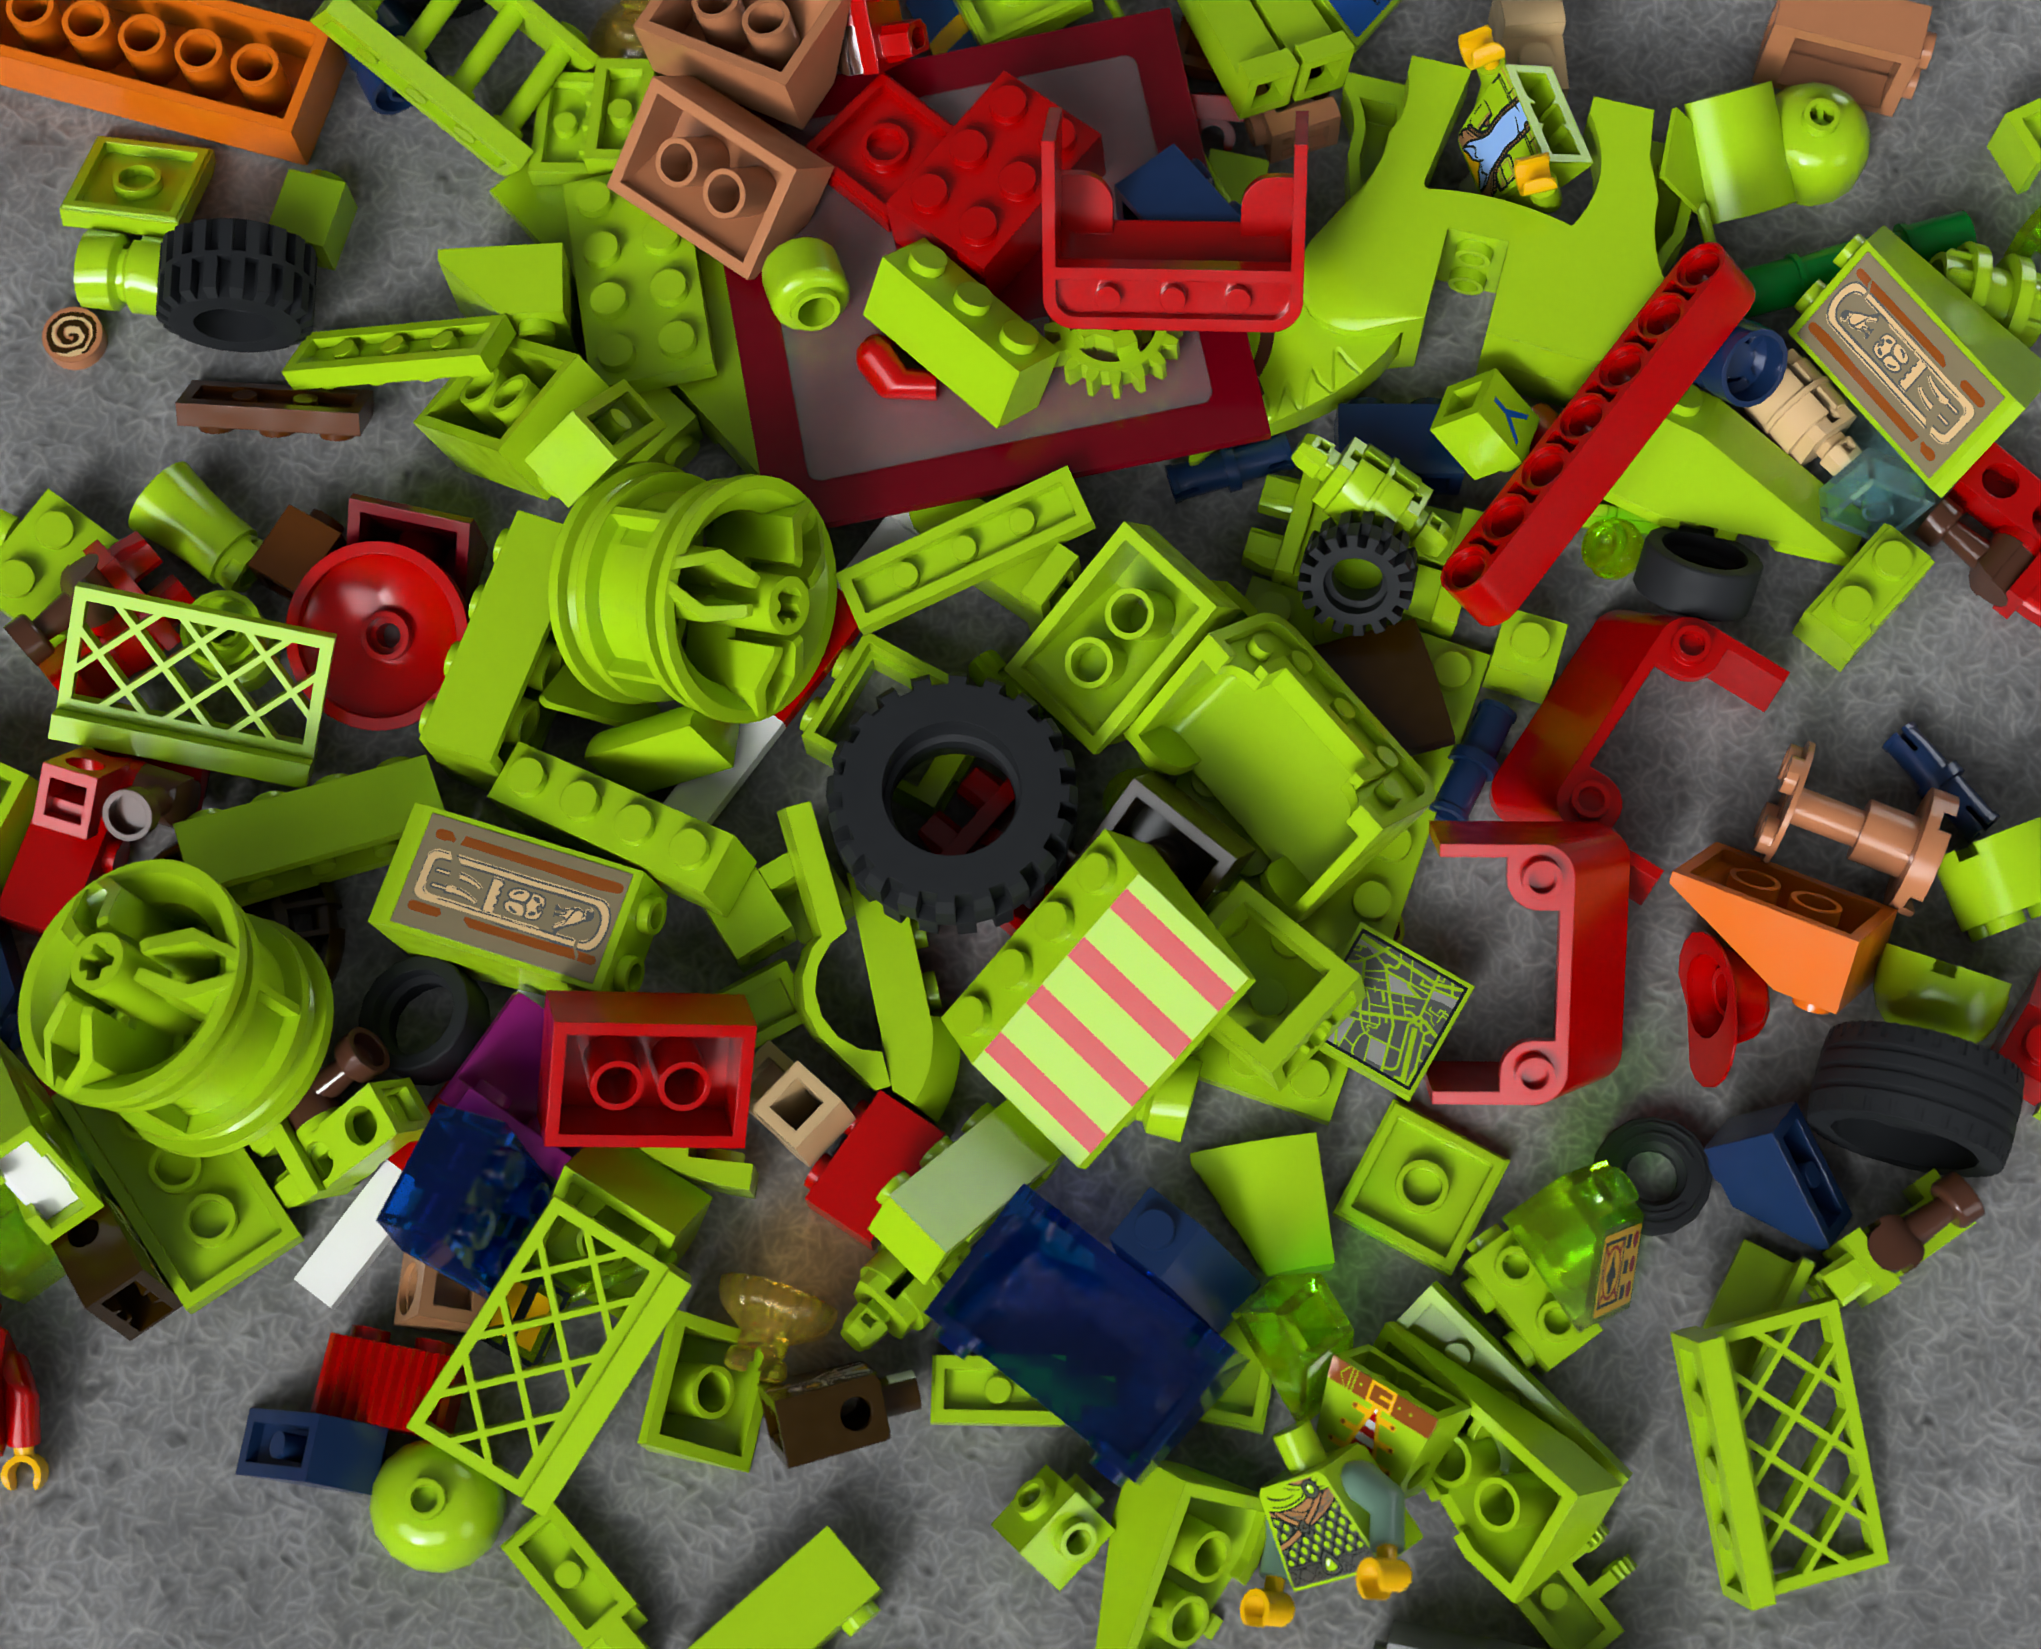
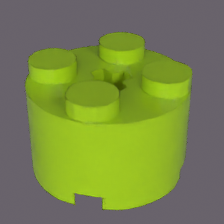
(1995, 880)

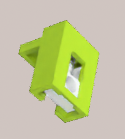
(40, 1155)

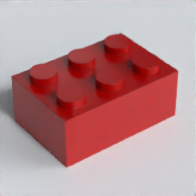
(984, 183)
(645, 1069)

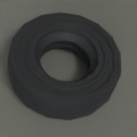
(1685, 1155)

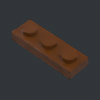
(274, 409)

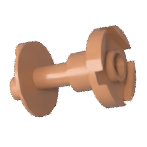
(1877, 837)

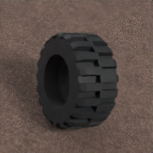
(938, 723)

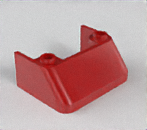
(1171, 271)
(1550, 763)
(1584, 877)

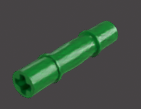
(1786, 280)

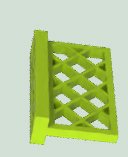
(183, 738)
(598, 1388)
(1725, 1462)

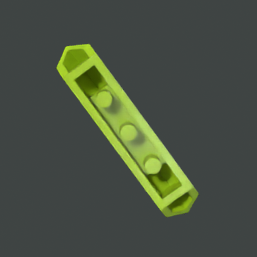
(917, 1046)

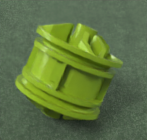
(637, 579)
(175, 1009)

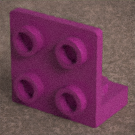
(503, 1078)

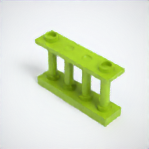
(451, 98)

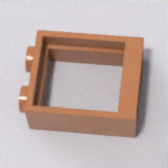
(1856, 45)

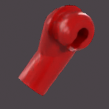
(890, 376)

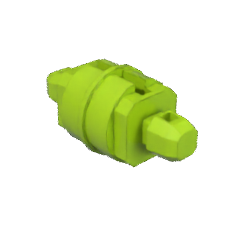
(1373, 482)
(879, 1312)

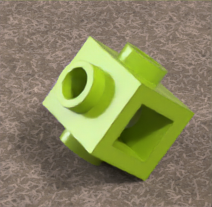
(1055, 1525)

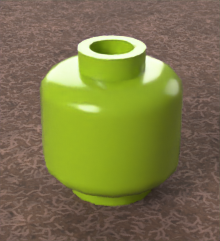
(805, 284)

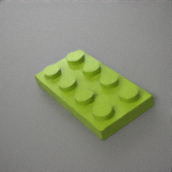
(636, 292)
(198, 1216)

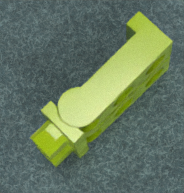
(1271, 45)
(1281, 556)

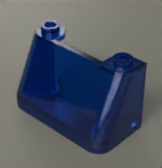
(1084, 1336)

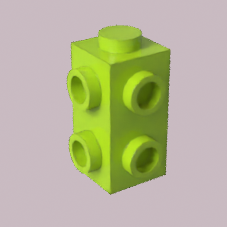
(1509, 1285)

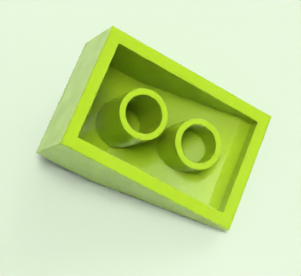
(1119, 635)

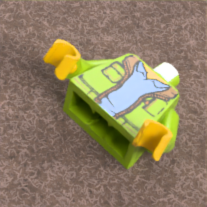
(1521, 130)

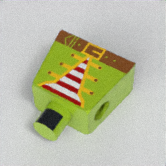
(1391, 1413)

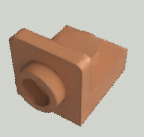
(1277, 129)

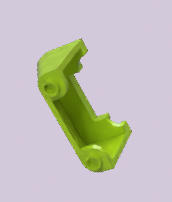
(1285, 757)

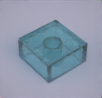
(1874, 492)

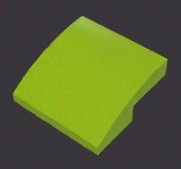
(587, 120)

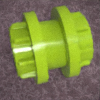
(2005, 292)

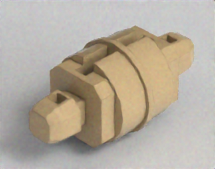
(1807, 417)

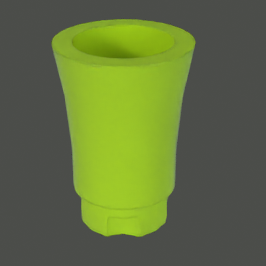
(196, 527)

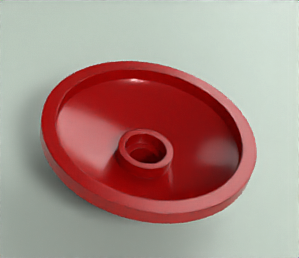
(357, 597)

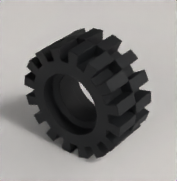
(1352, 604)

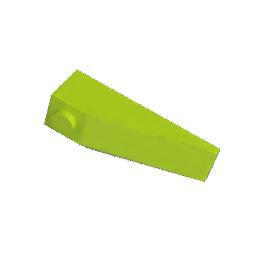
(1728, 476)
(1508, 1479)
(1174, 1556)

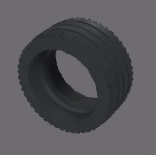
(1916, 1098)

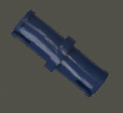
(1230, 468)
(1473, 761)
(1932, 769)

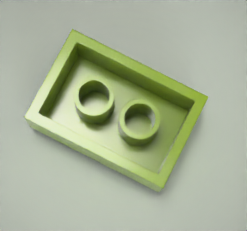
(500, 418)

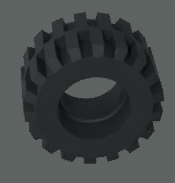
(236, 285)

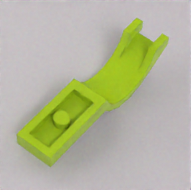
(826, 925)

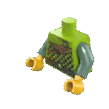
(1328, 1522)

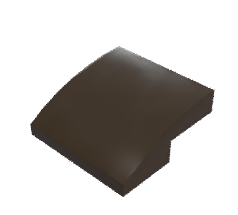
(1395, 683)

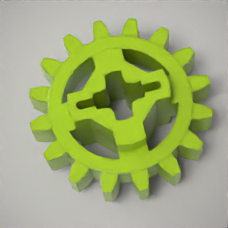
(1112, 356)

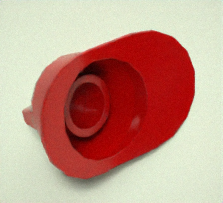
(1723, 1002)

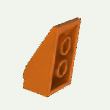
(1788, 926)

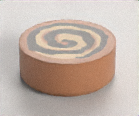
(74, 338)

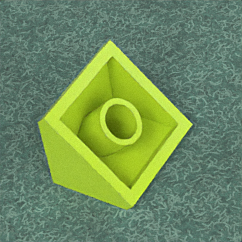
(697, 1402)

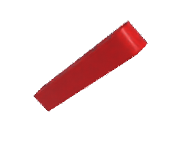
(1598, 434)

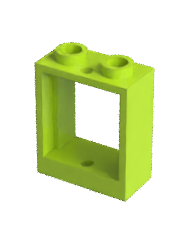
(852, 673)
(1313, 1018)

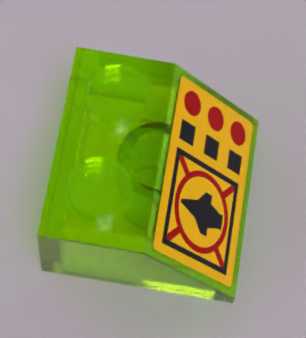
(1583, 1240)

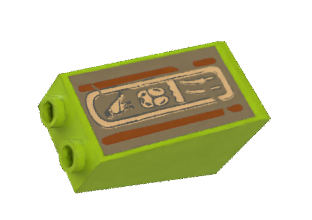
(1916, 356)
(517, 907)

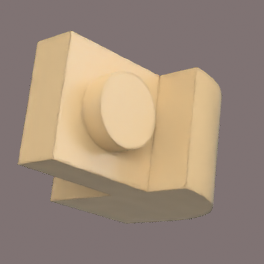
(1531, 34)
(795, 1105)

